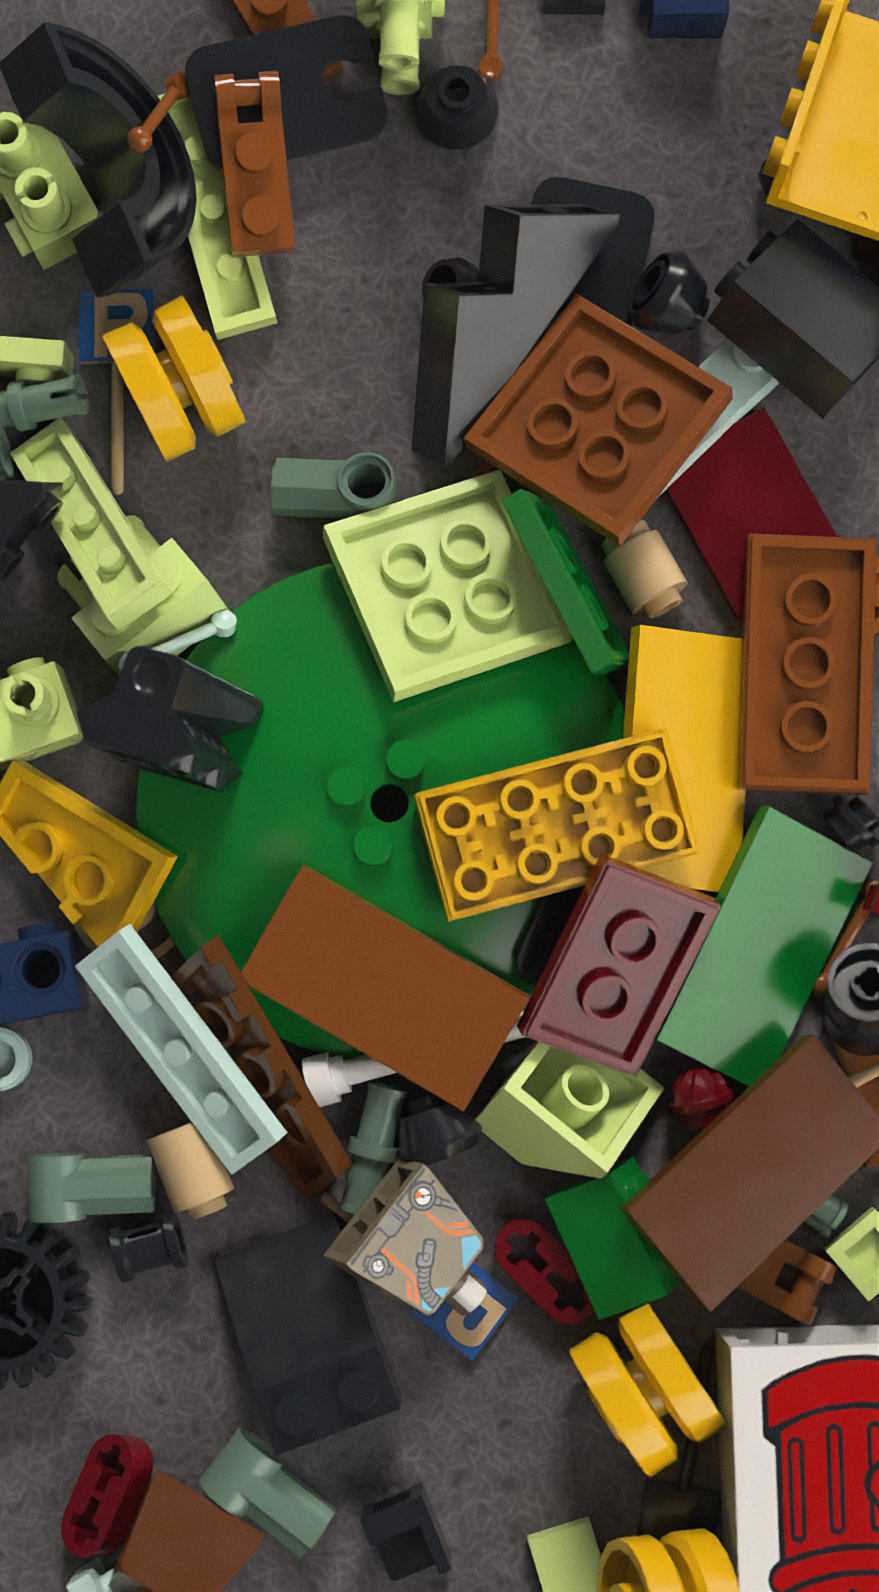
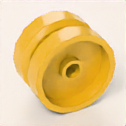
(175, 378)
(645, 1389)
(676, 1563)

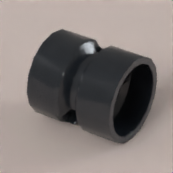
(853, 1000)

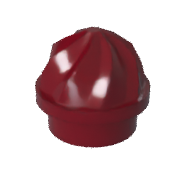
(699, 1096)

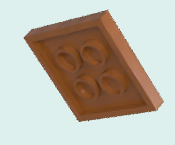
(598, 419)

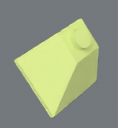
(567, 1111)

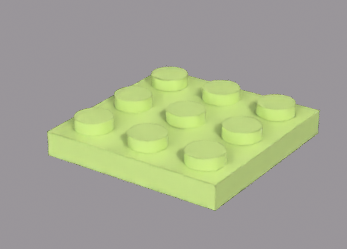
(444, 586)

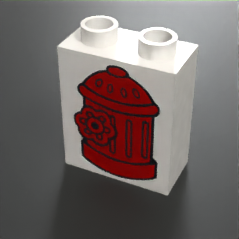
(800, 1456)

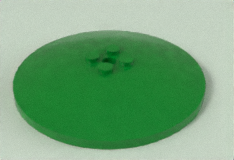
(319, 759)

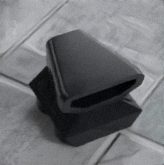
(171, 719)

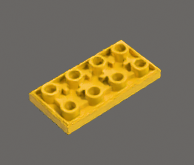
(695, 692)
(551, 819)

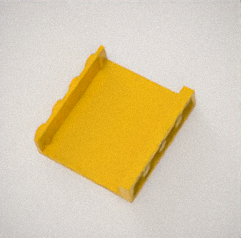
(832, 147)

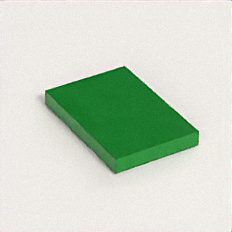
(568, 582)

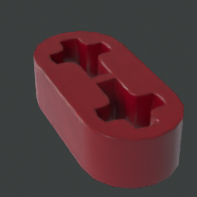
(534, 1280)
(107, 1496)

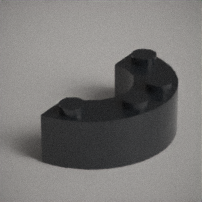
(92, 104)

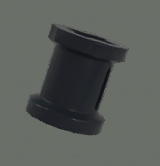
(148, 1246)

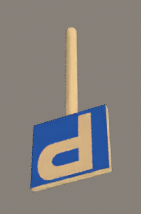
(95, 319)
(464, 1332)

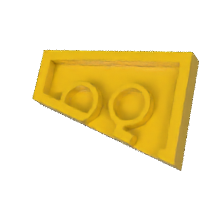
(81, 852)

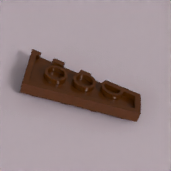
(222, 998)

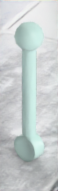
(222, 625)

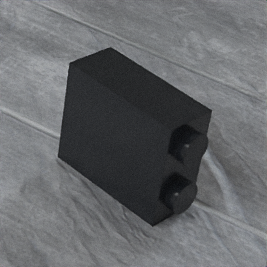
(801, 315)

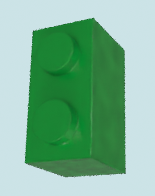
(603, 1244)

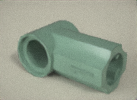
(329, 486)
(72, 1186)
(255, 1483)

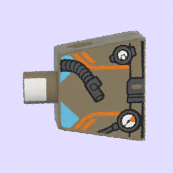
(412, 1243)

